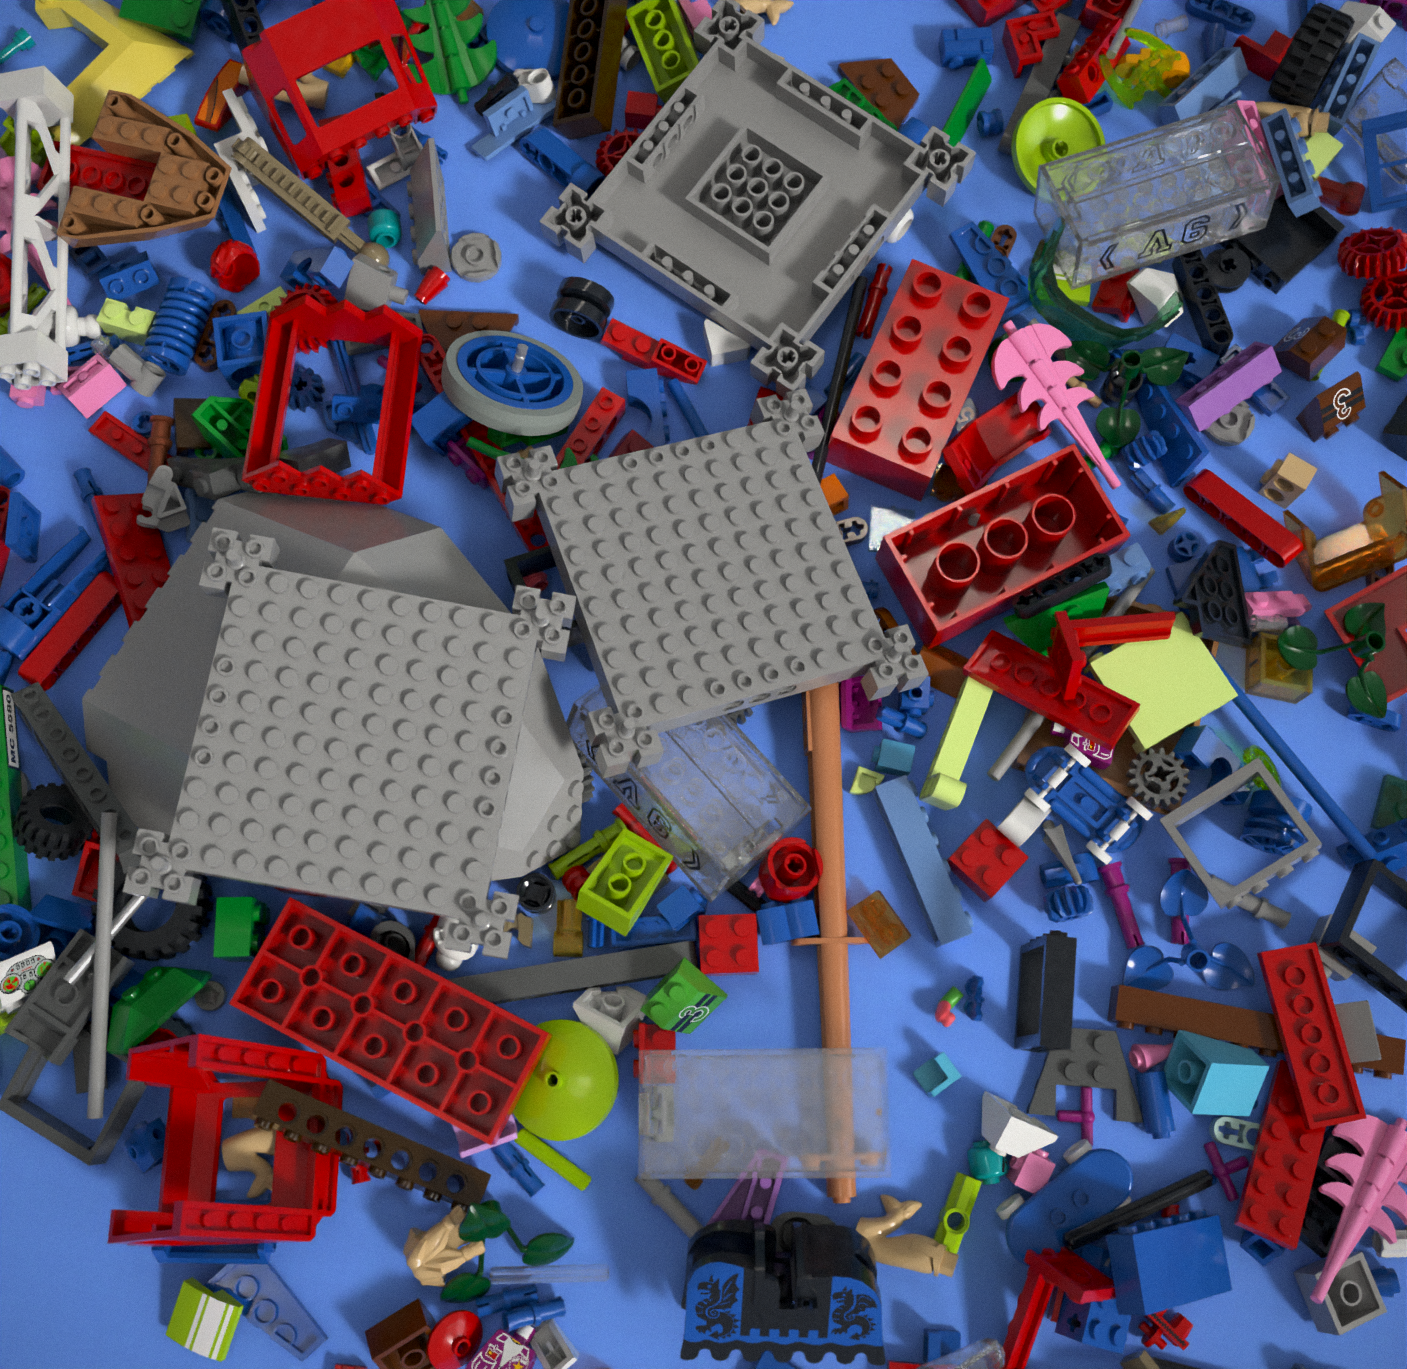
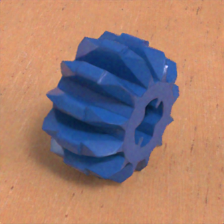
(1144, 450)
(1068, 903)

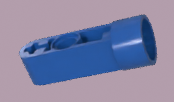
(560, 161)

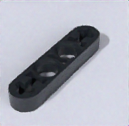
(1097, 568)

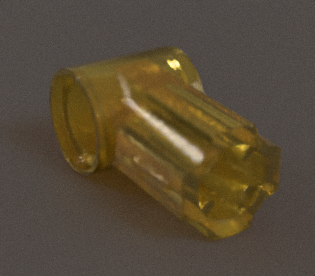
(568, 933)

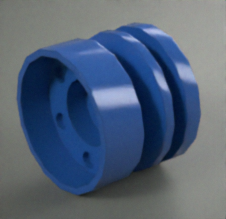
(1270, 826)

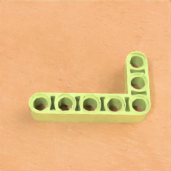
(942, 781)

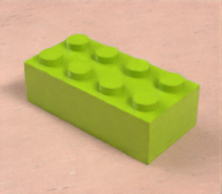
(663, 44)

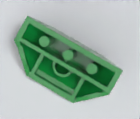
(227, 425)
(151, 1004)

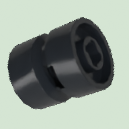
(1113, 385)
(536, 893)

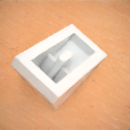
(723, 345)
(553, 1346)

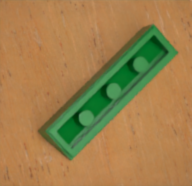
(968, 103)

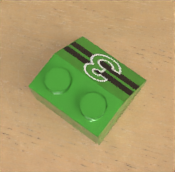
(682, 999)

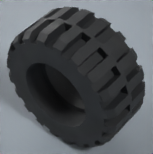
(1311, 55)
(168, 939)

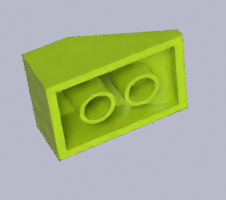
(623, 882)

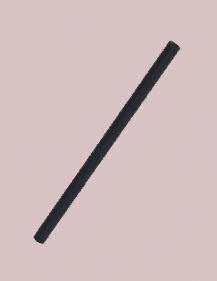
(839, 374)

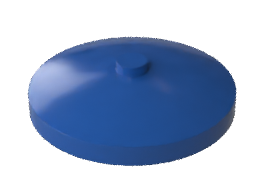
(529, 34)

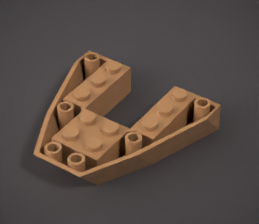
(181, 191)

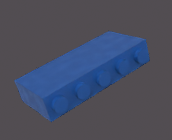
(1168, 1262)

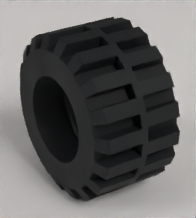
(45, 837)

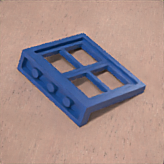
(1369, 130)

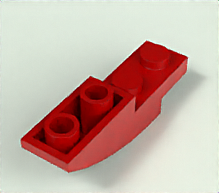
(649, 353)

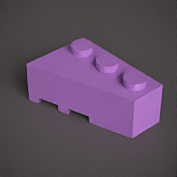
(749, 1200)

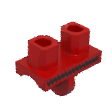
(1174, 1331)

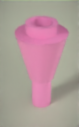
(1148, 1055)

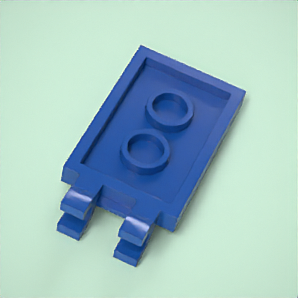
(1251, 580)

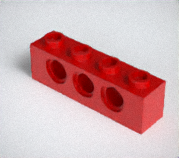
(1084, 74)
(348, 181)
(594, 427)

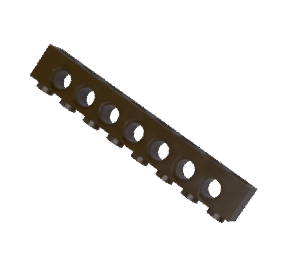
(275, 1095)

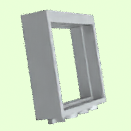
(1219, 791)

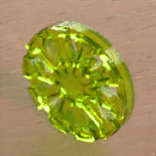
(1253, 752)

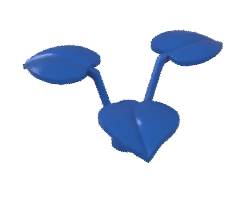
(1223, 969)

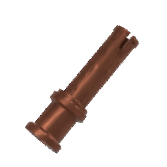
(159, 442)

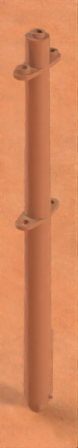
(823, 750)

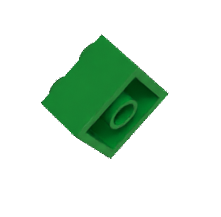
(239, 928)

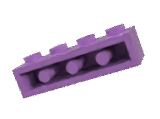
(1229, 385)

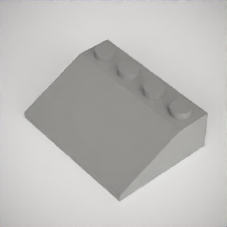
(429, 211)

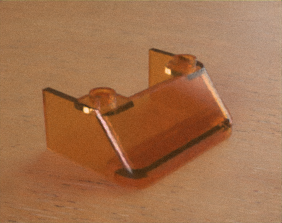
(1359, 548)

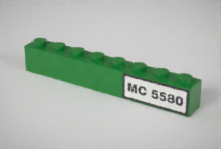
(13, 858)

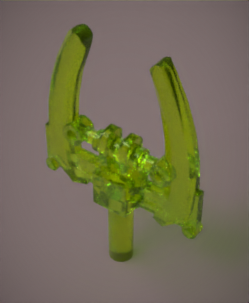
(1149, 77)

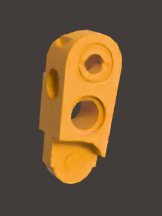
(1172, 78)

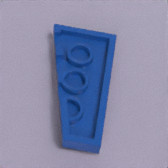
(991, 269)
(1166, 417)
(270, 1306)

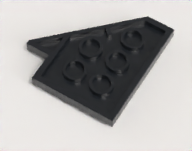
(1217, 597)

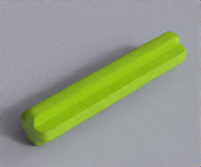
(553, 1159)

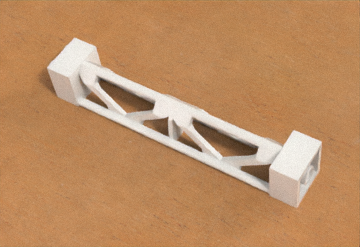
(36, 102)

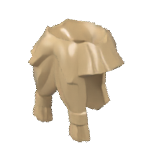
(435, 1251)

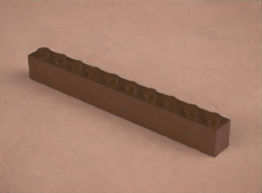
(1230, 1024)

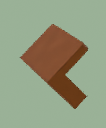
(944, 668)

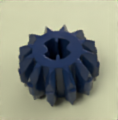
(311, 391)

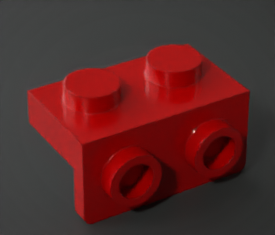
(1115, 297)

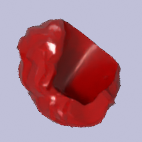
(234, 265)

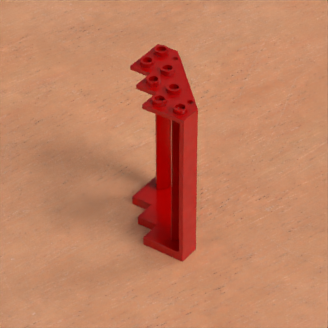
(346, 323)

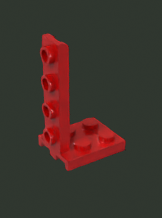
(1070, 635)
(1050, 1269)

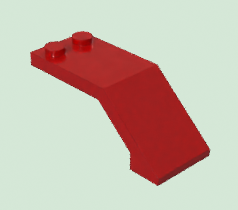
(992, 441)

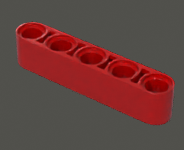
(1243, 518)
(72, 632)

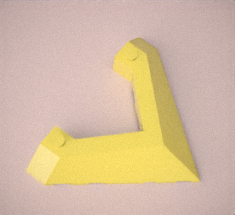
(130, 59)

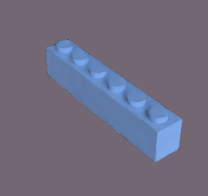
(922, 861)

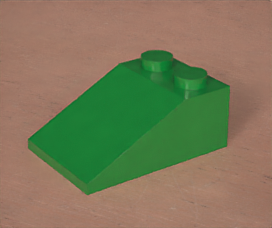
(170, 17)

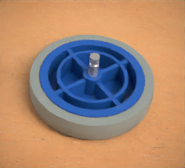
(511, 383)

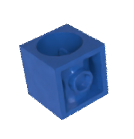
(240, 345)

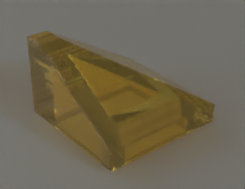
(1166, 521)

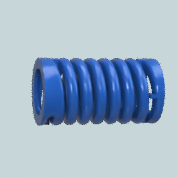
(178, 325)

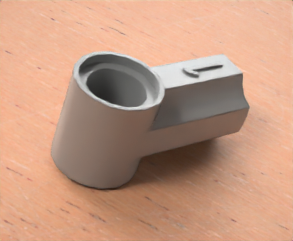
(144, 375)

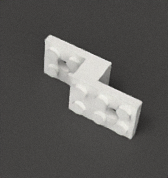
(240, 178)

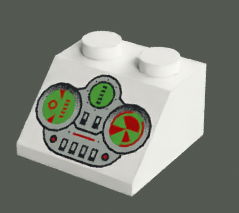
(22, 975)

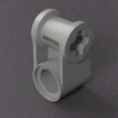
(406, 146)

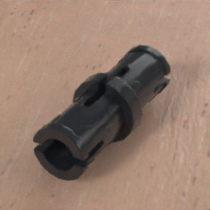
(496, 93)

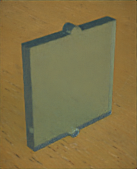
(885, 521)

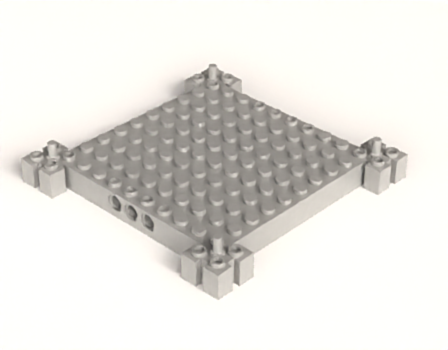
(757, 196)
(707, 578)
(354, 744)

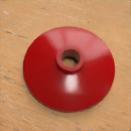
(454, 1340)

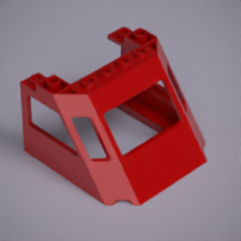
(316, 40)
(187, 1211)

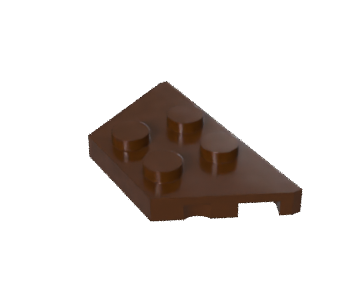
(883, 87)
(451, 325)

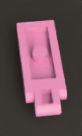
(1277, 602)

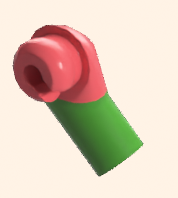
(945, 1005)

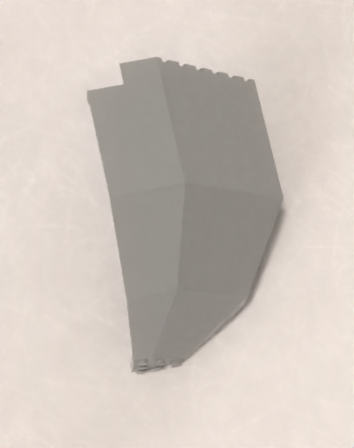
(154, 688)

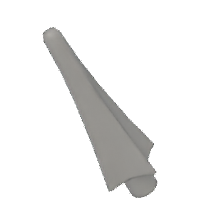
(1057, 842)

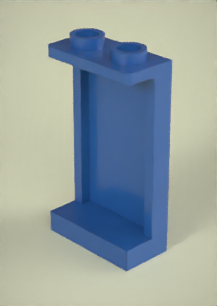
(219, 1254)

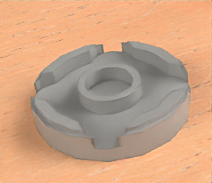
(476, 257)
(1232, 427)

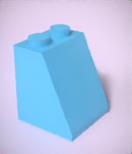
(1214, 1075)

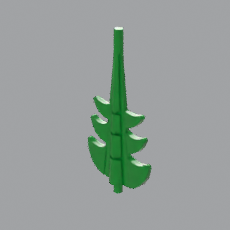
(454, 64)

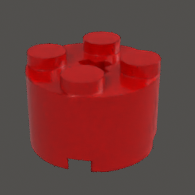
(790, 870)

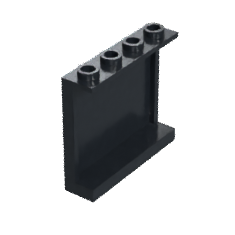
(1286, 243)

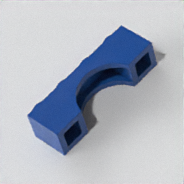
(644, 394)

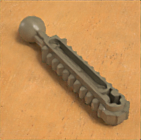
(302, 199)

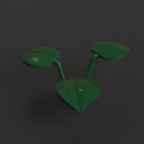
(1161, 367)
(1365, 622)
(489, 1222)

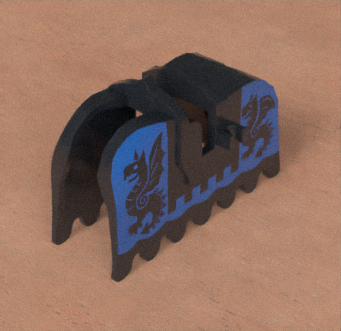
(744, 1293)

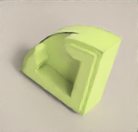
(865, 781)

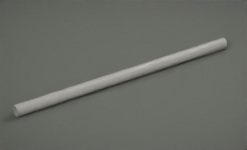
(1035, 719)
(102, 966)

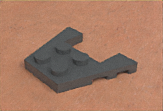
(1091, 1062)

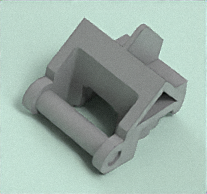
(164, 503)

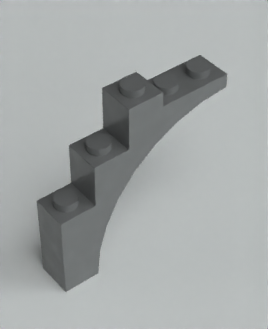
(224, 476)

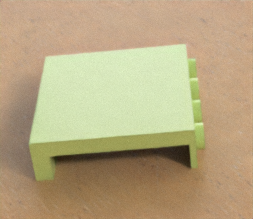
(1168, 677)

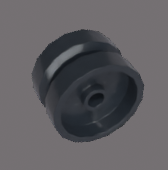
(581, 308)

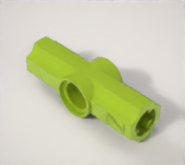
(961, 1200)

